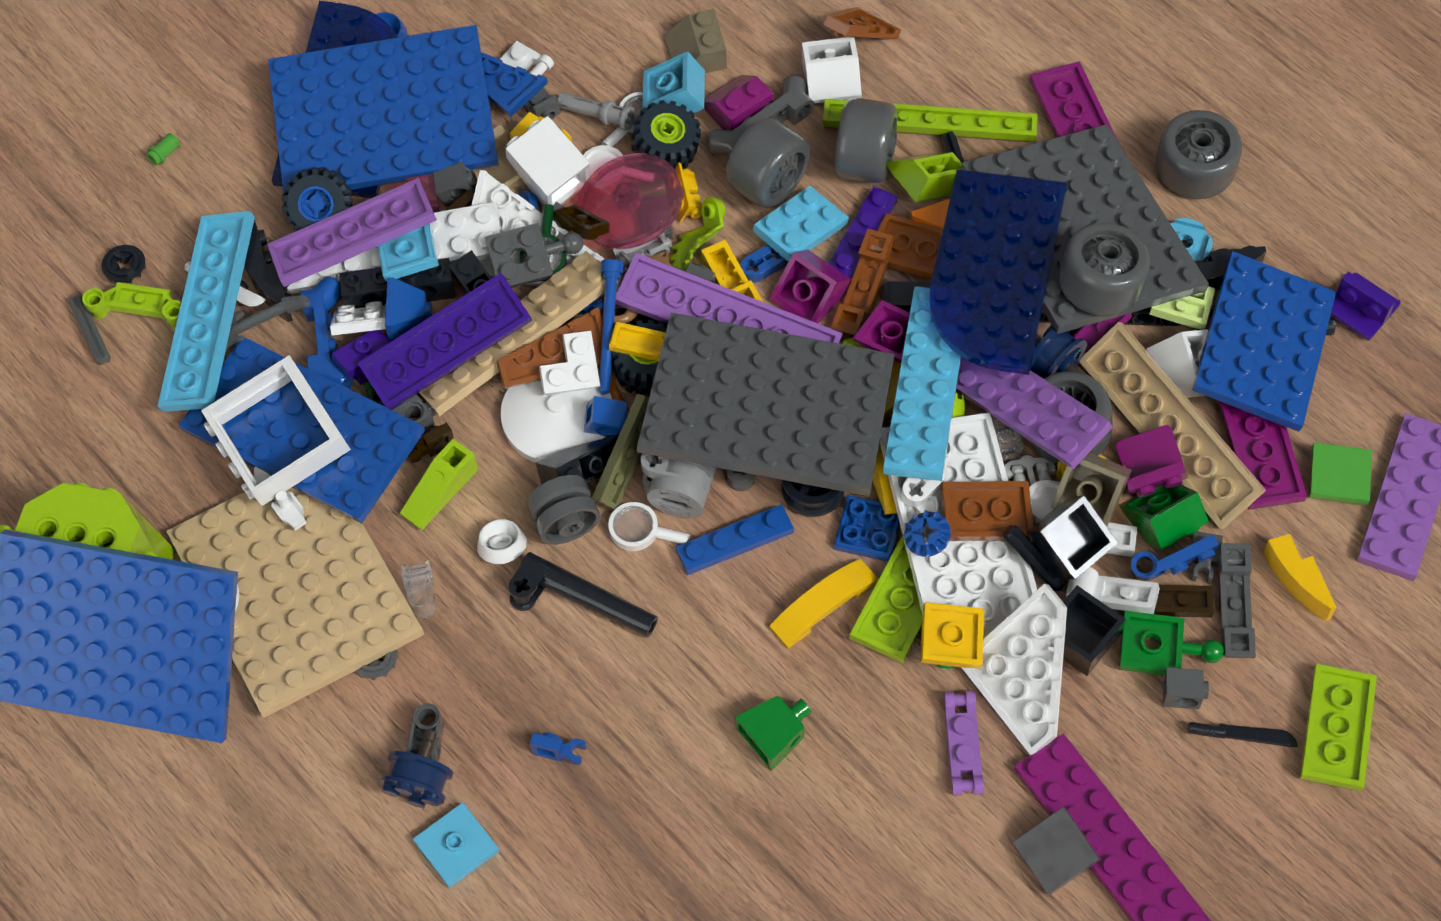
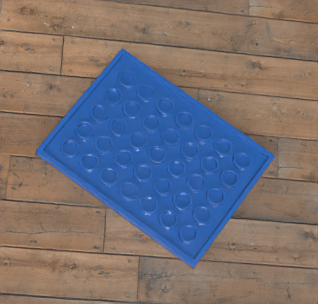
(384, 108)
(116, 635)

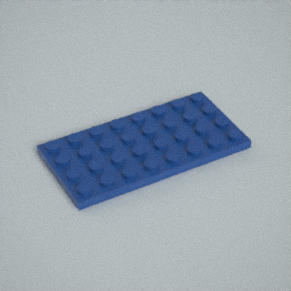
(286, 429)

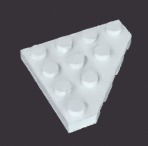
(1025, 668)

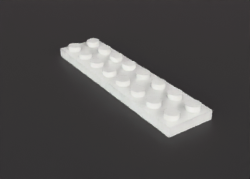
(453, 234)

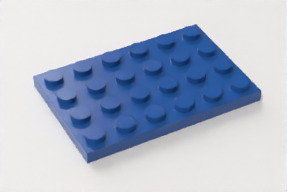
(1264, 341)

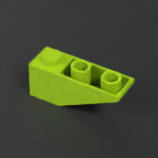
(440, 483)

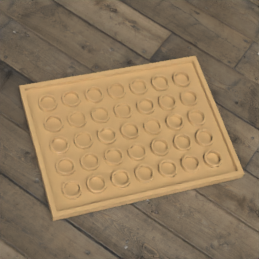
(308, 597)

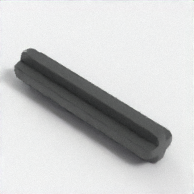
(89, 330)

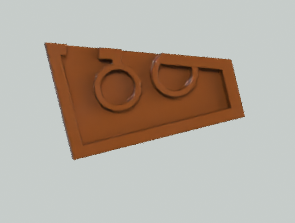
(860, 23)

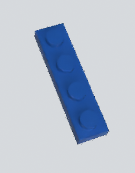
(734, 539)

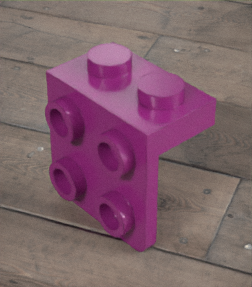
(1153, 461)

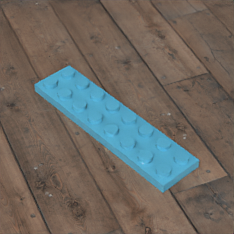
(206, 312)
(922, 398)

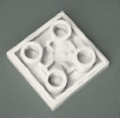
(353, 320)

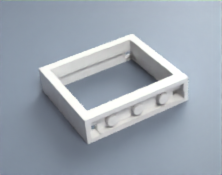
(252, 393)

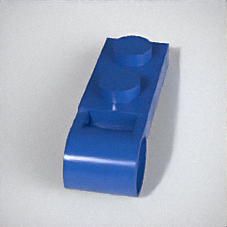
(1176, 562)

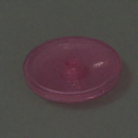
(637, 197)

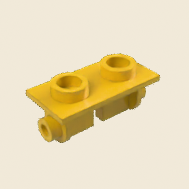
(691, 203)

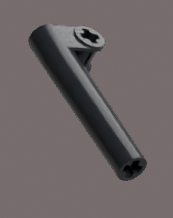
(540, 574)

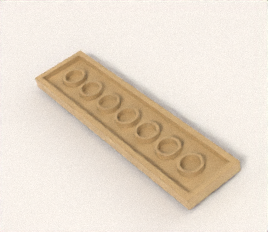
(549, 308)
(1153, 400)

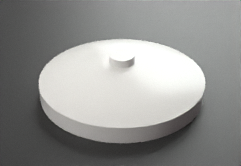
(546, 423)

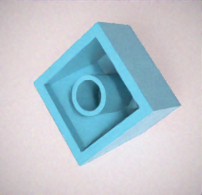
(675, 80)

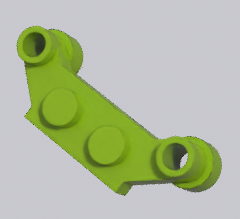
(133, 300)

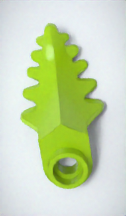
(713, 214)

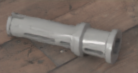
(606, 111)

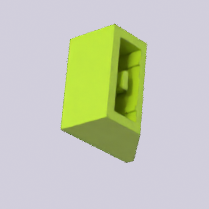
(926, 174)

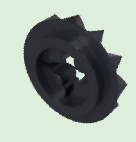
(123, 254)

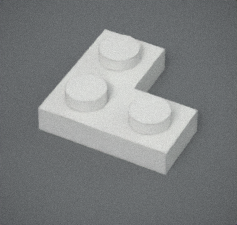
(577, 372)

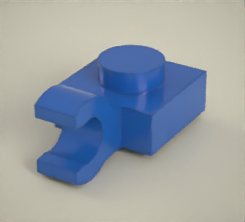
(552, 747)

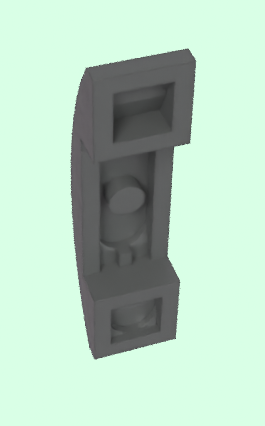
(1235, 601)

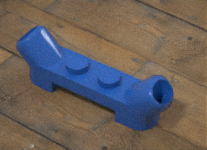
(322, 300)

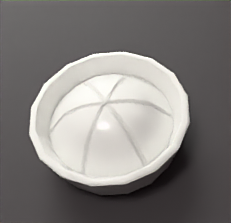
(501, 542)

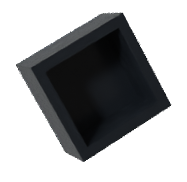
(1072, 537)
(1089, 630)

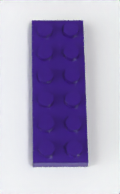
(444, 341)

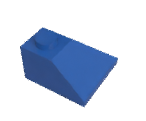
(404, 308)

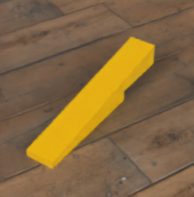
(727, 270)

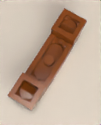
(865, 283)

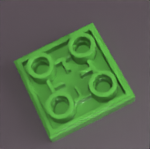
(1340, 473)

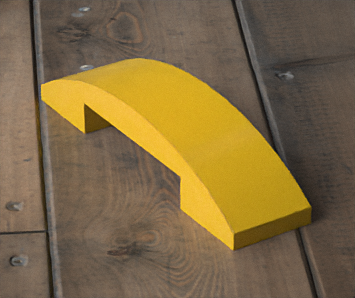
(821, 601)

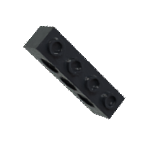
(370, 286)

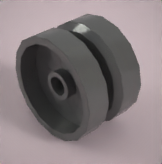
(563, 509)

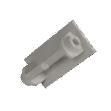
(651, 248)

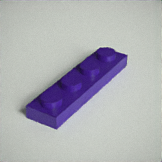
(869, 216)

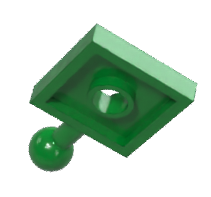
(1169, 634)

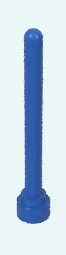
(611, 272)

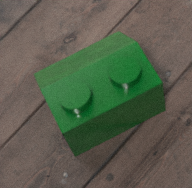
(1166, 515)

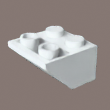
(831, 69)
(1180, 358)

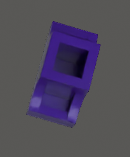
(352, 353)

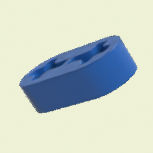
(764, 262)

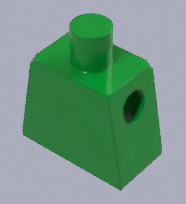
(773, 728)

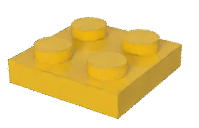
(952, 635)

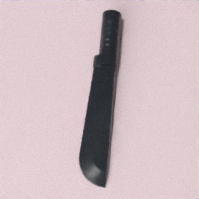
(1251, 734)

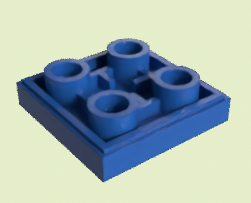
(867, 529)

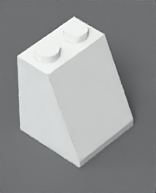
(548, 162)

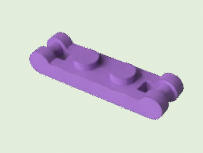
(963, 743)

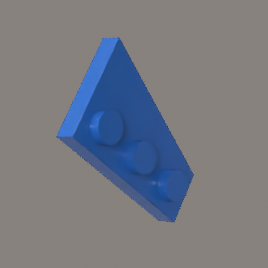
(510, 86)

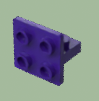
(1362, 305)

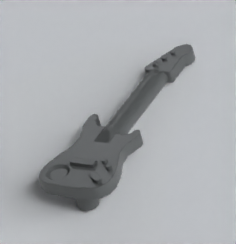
(287, 305)

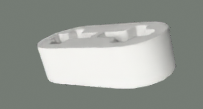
(926, 491)

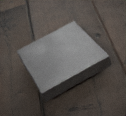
(1056, 850)

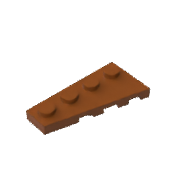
(524, 364)

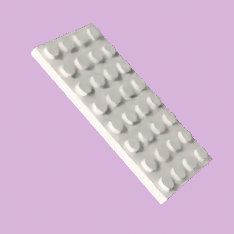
(967, 572)

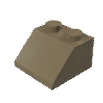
(701, 37)
(1098, 481)

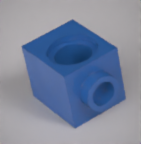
(605, 416)

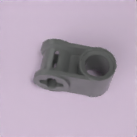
(418, 730)

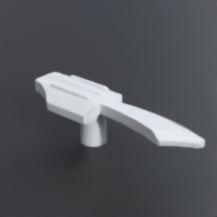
(285, 504)

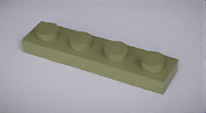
(623, 458)

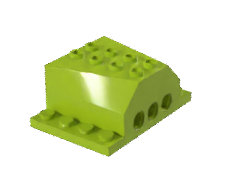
(91, 518)

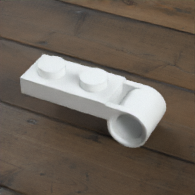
(1118, 592)

